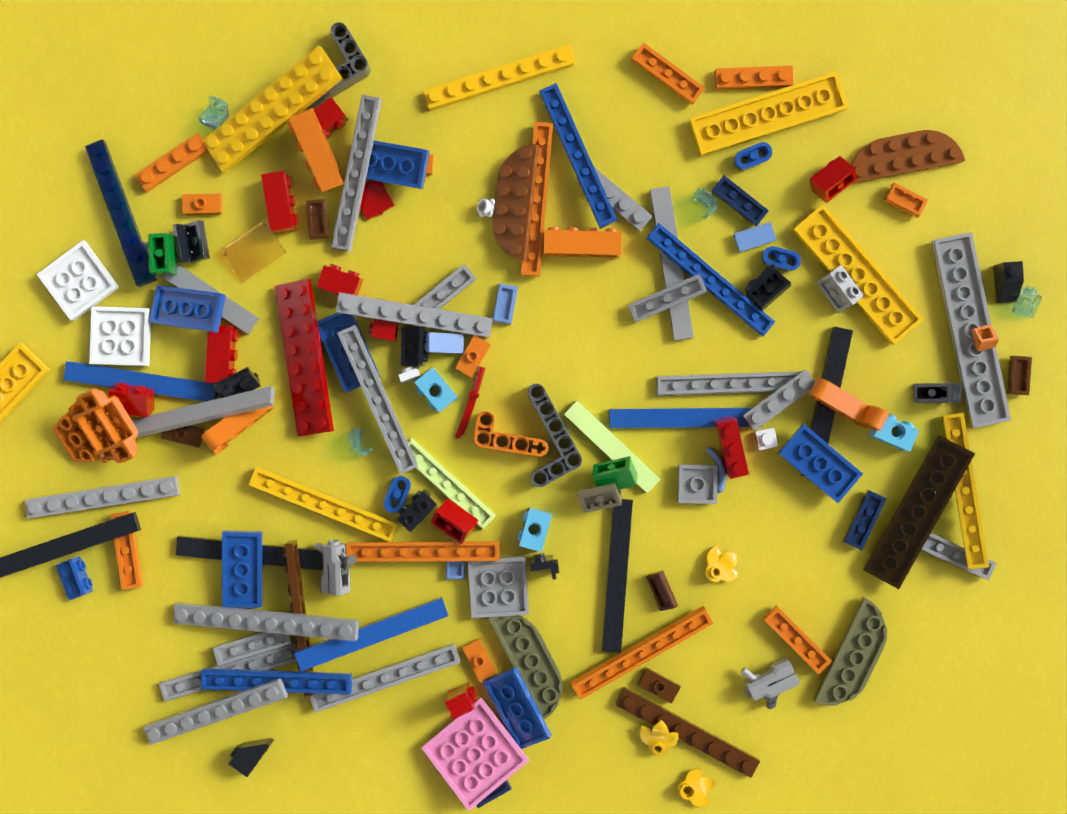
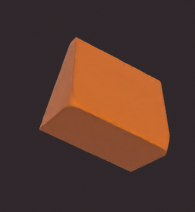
(985, 337)

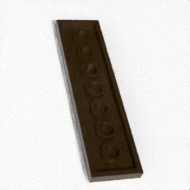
(918, 511)

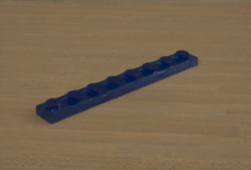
(120, 212)

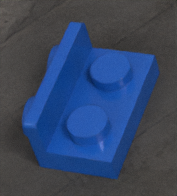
(74, 578)

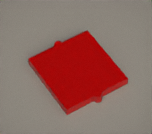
(375, 199)

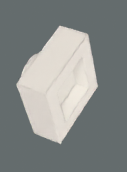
(409, 374)
(766, 438)

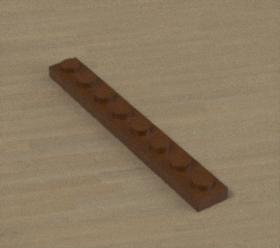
(295, 590)
(688, 732)

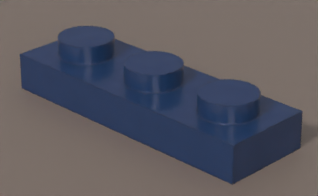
(739, 200)
(864, 519)

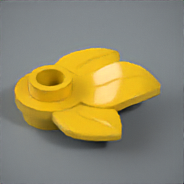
(722, 563)
(658, 737)
(698, 785)

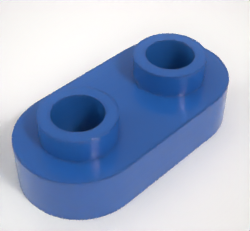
(752, 156)
(780, 258)
(397, 493)

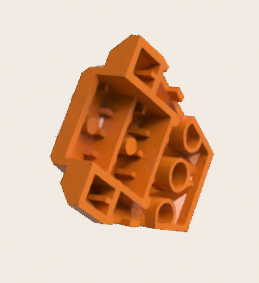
(97, 429)

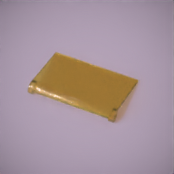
(253, 251)

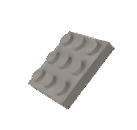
(498, 587)

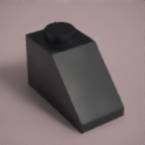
(1008, 281)
(937, 393)
(249, 754)

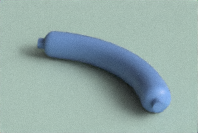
(721, 469)

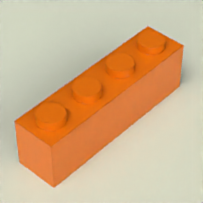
(316, 149)
(582, 243)

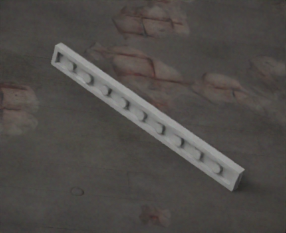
(266, 621)

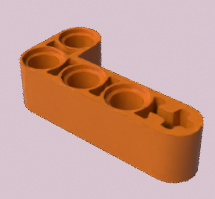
(848, 405)
(220, 435)
(511, 438)

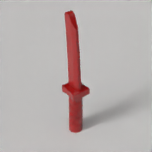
(474, 394)

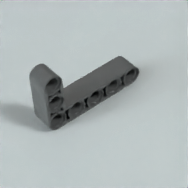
(348, 67)
(556, 436)

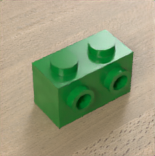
(162, 254)
(616, 471)

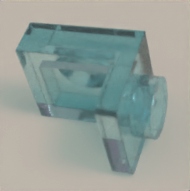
(215, 113)
(705, 198)
(1027, 302)
(355, 439)

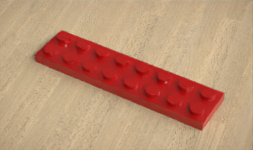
(304, 357)

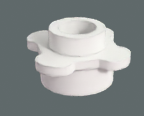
(485, 207)

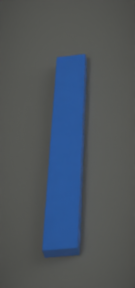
(578, 156)
(713, 281)
(161, 384)
(673, 417)
(372, 634)
(292, 680)

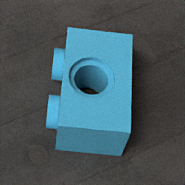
(446, 394)
(903, 440)
(536, 540)

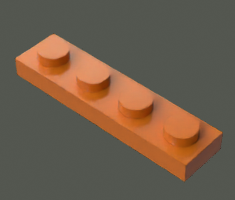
(667, 73)
(753, 77)
(172, 162)
(128, 558)
(797, 640)

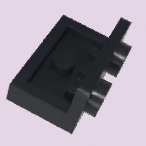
(191, 242)
(767, 287)
(413, 346)
(238, 383)
(412, 515)
(543, 562)

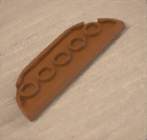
(906, 154)
(515, 201)

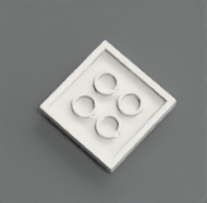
(78, 280)
(120, 336)

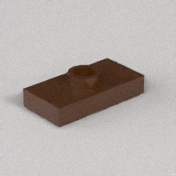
(317, 219)
(1019, 375)
(185, 435)
(661, 590)
(659, 685)

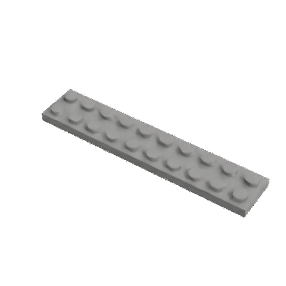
(967, 310)

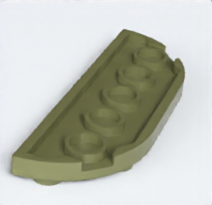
(854, 657)
(532, 658)

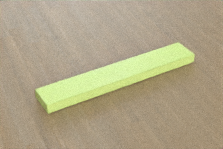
(609, 443)
(450, 485)

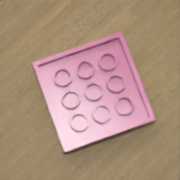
(475, 754)

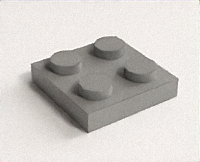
(697, 483)

